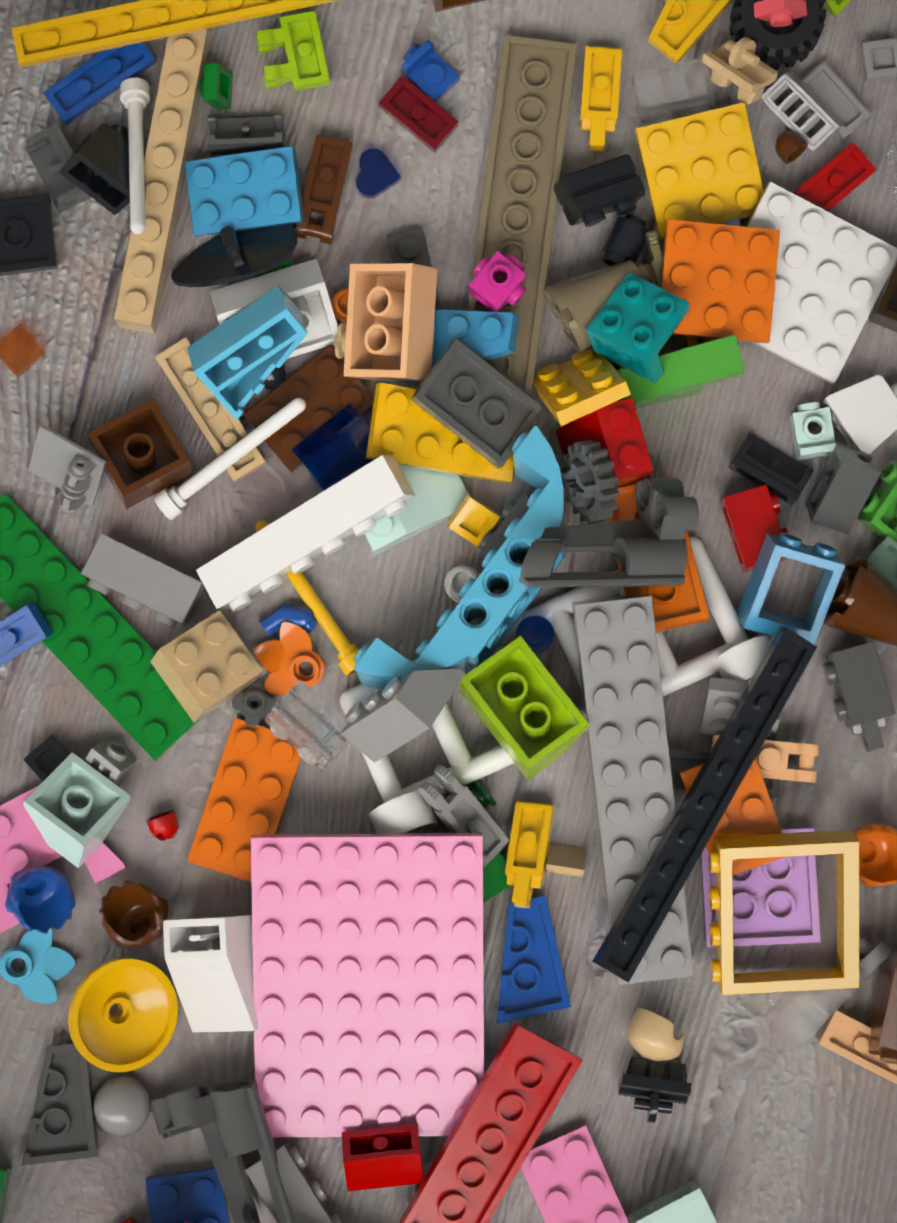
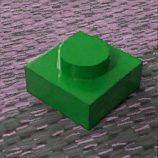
(217, 86)

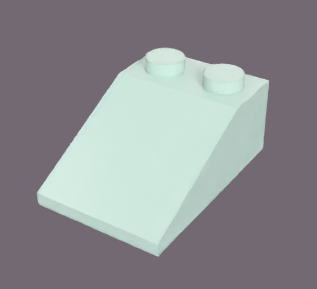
(435, 500)

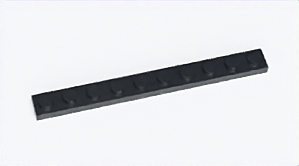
(704, 804)

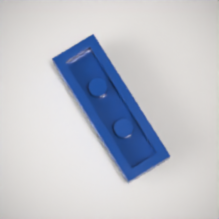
(97, 80)

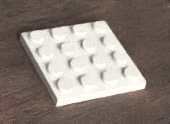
(823, 281)

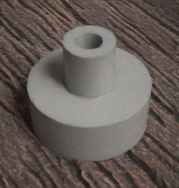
(871, 956)

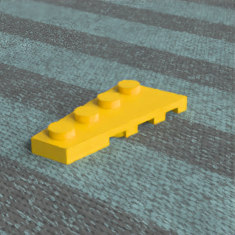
(683, 25)

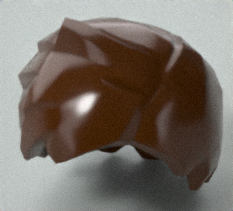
(133, 915)

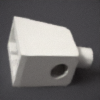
(864, 413)

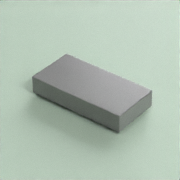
(837, 99)

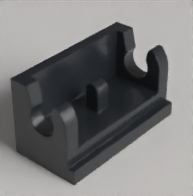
(767, 465)

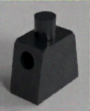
(102, 167)

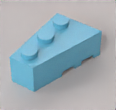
(247, 348)

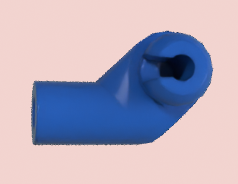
(292, 613)

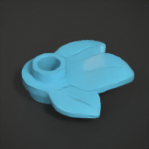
(42, 967)

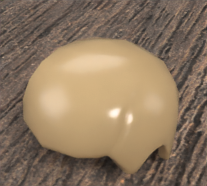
(653, 1036)

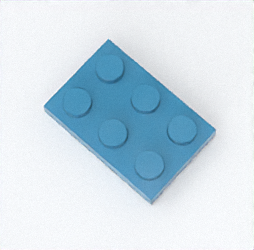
(244, 191)

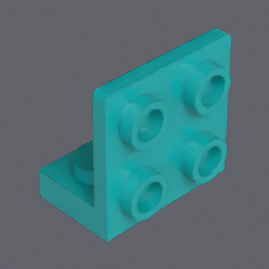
(637, 325)

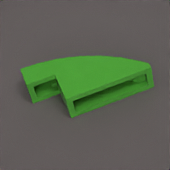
(687, 372)

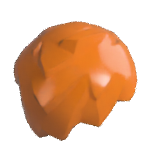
(877, 854)

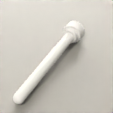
(135, 97)
(174, 499)

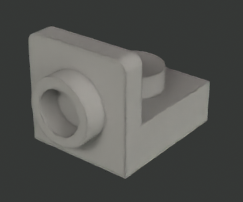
(110, 759)

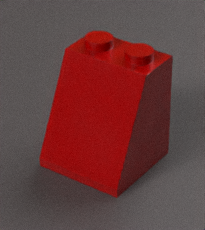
(618, 432)

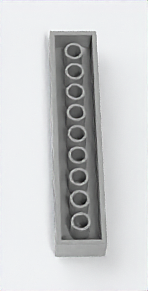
(630, 763)

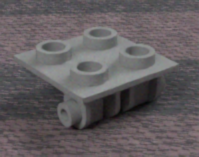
(67, 467)

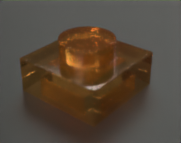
(19, 351)

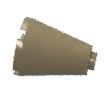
(582, 297)

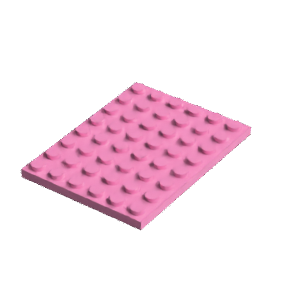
(367, 980)

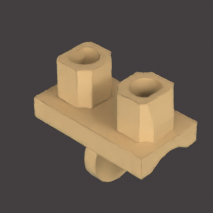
(740, 65)

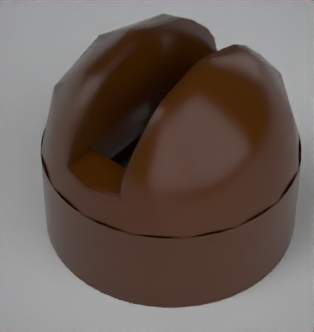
(790, 146)

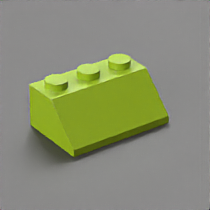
(523, 707)

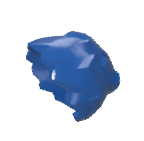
(40, 898)

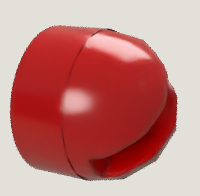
(163, 825)

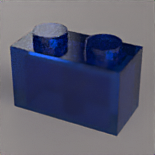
(335, 448)

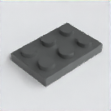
(476, 403)

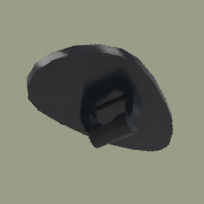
(236, 256)

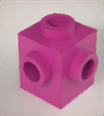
(493, 294)

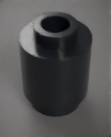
(624, 240)

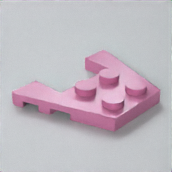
(25, 847)

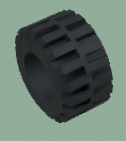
(779, 48)

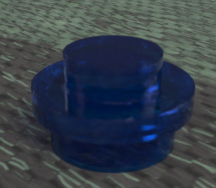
(536, 633)

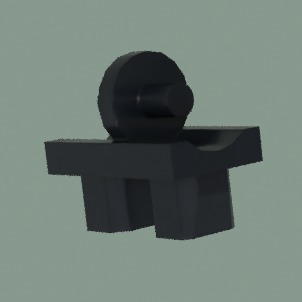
(654, 1093)

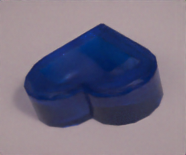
(376, 174)

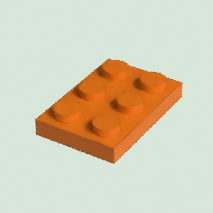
(746, 814)

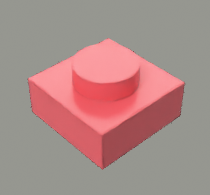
(780, 12)

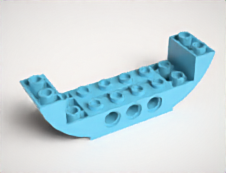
(467, 645)

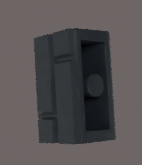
(599, 191)

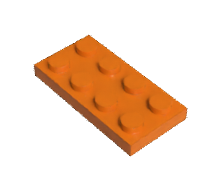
(672, 605)
(244, 799)

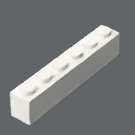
(305, 533)

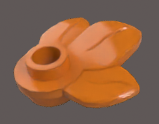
(285, 657)

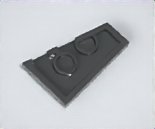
(63, 1112)

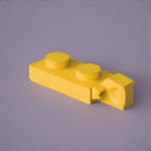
(600, 93)
(528, 849)

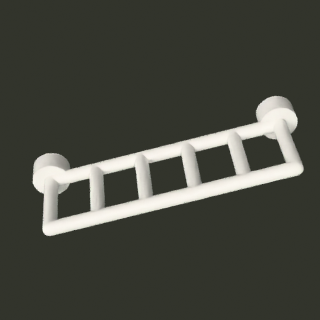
(738, 659)

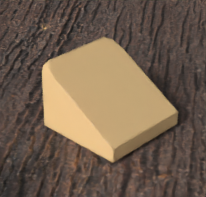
(566, 860)

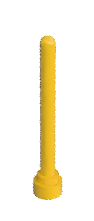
(346, 650)

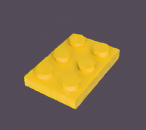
(579, 386)

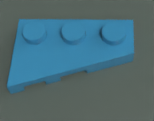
(484, 332)

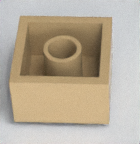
(206, 666)

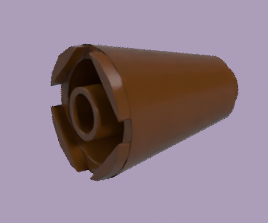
(864, 604)

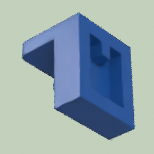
(428, 71)

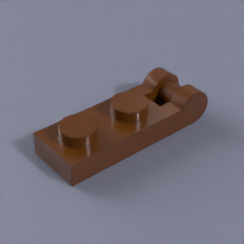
(324, 187)

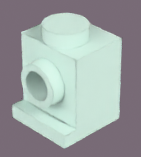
(807, 444)

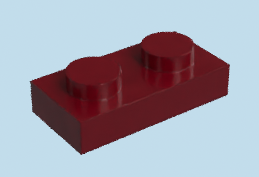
(418, 114)

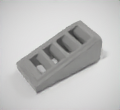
(801, 91)

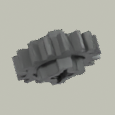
(590, 481)

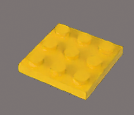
(701, 167)

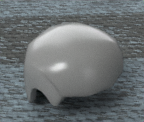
(122, 1106)

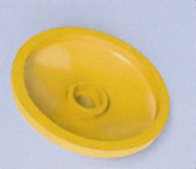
(138, 1028)

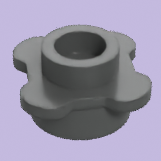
(256, 693)

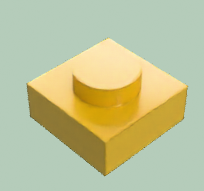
(473, 520)

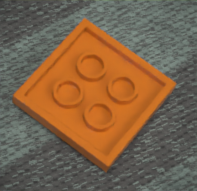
(724, 277)

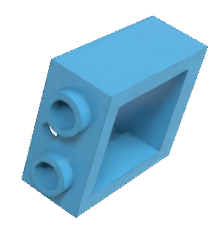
(769, 622)

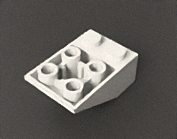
(213, 971)

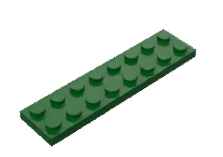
(88, 634)

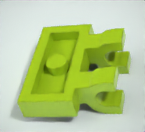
(303, 49)

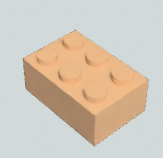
(390, 321)

